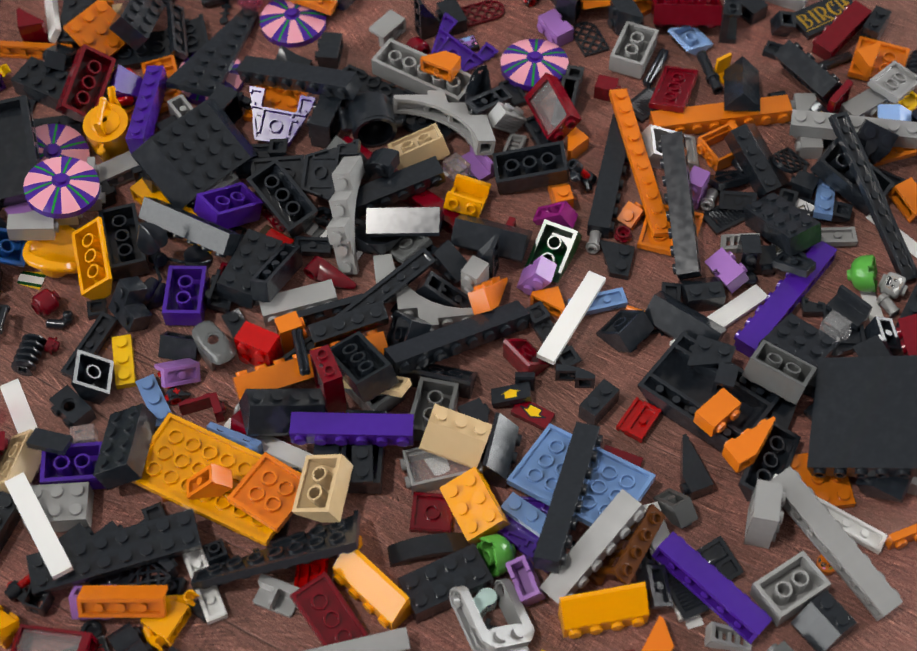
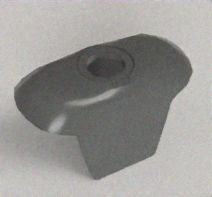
(212, 353)

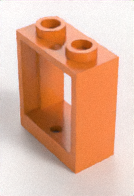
(711, 138)

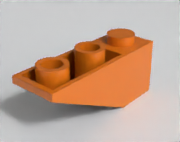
(487, 294)
(744, 449)

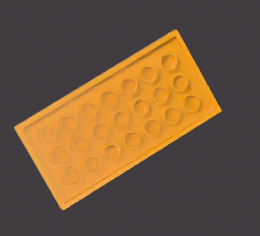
(184, 449)

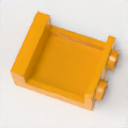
(467, 196)

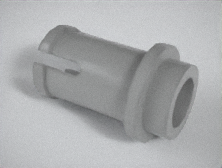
(708, 202)
(593, 244)
(888, 305)

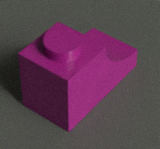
(558, 213)

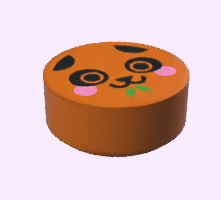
(824, 566)

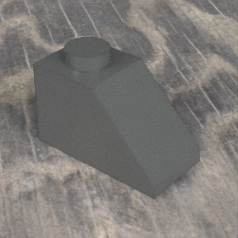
(676, 508)

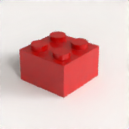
(257, 345)

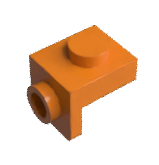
(631, 214)

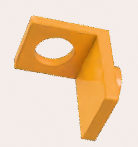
(721, 64)

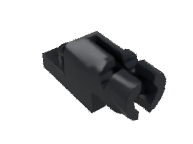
(656, 582)

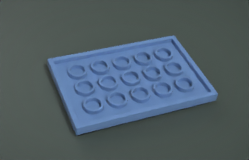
(542, 464)

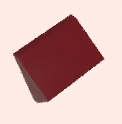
(31, 28)
(523, 356)

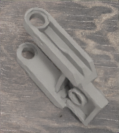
(503, 638)

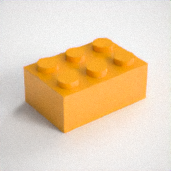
(474, 505)

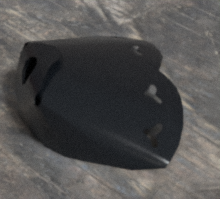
(478, 85)
(373, 245)

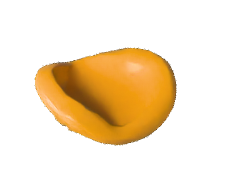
(52, 257)

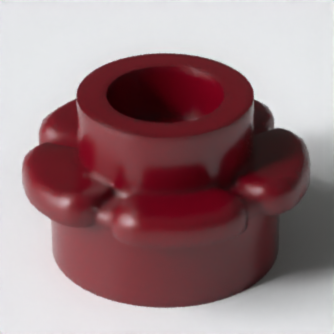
(622, 230)
(52, 345)

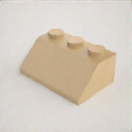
(420, 146)
(455, 436)
(19, 459)
(323, 487)

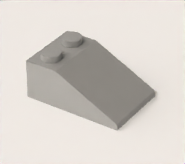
(651, 137)

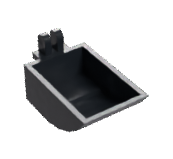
(231, 101)

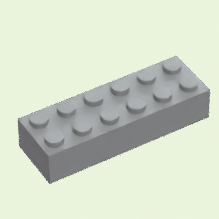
(402, 67)

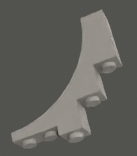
(455, 115)
(343, 204)
(39, 227)
(416, 305)

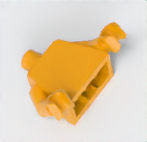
(166, 630)

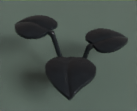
(149, 241)

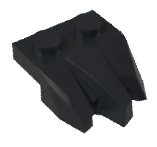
(876, 140)

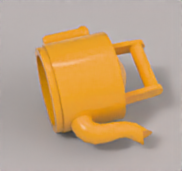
(107, 127)

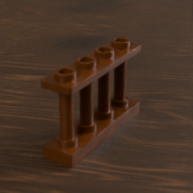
(635, 550)

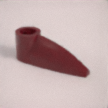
(322, 270)

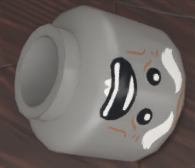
(893, 285)

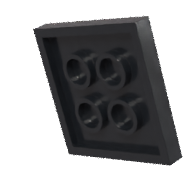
(802, 340)

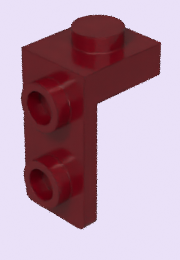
(204, 402)

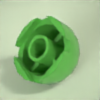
(863, 273)
(496, 552)

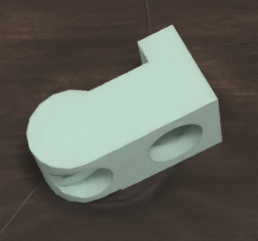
(485, 601)

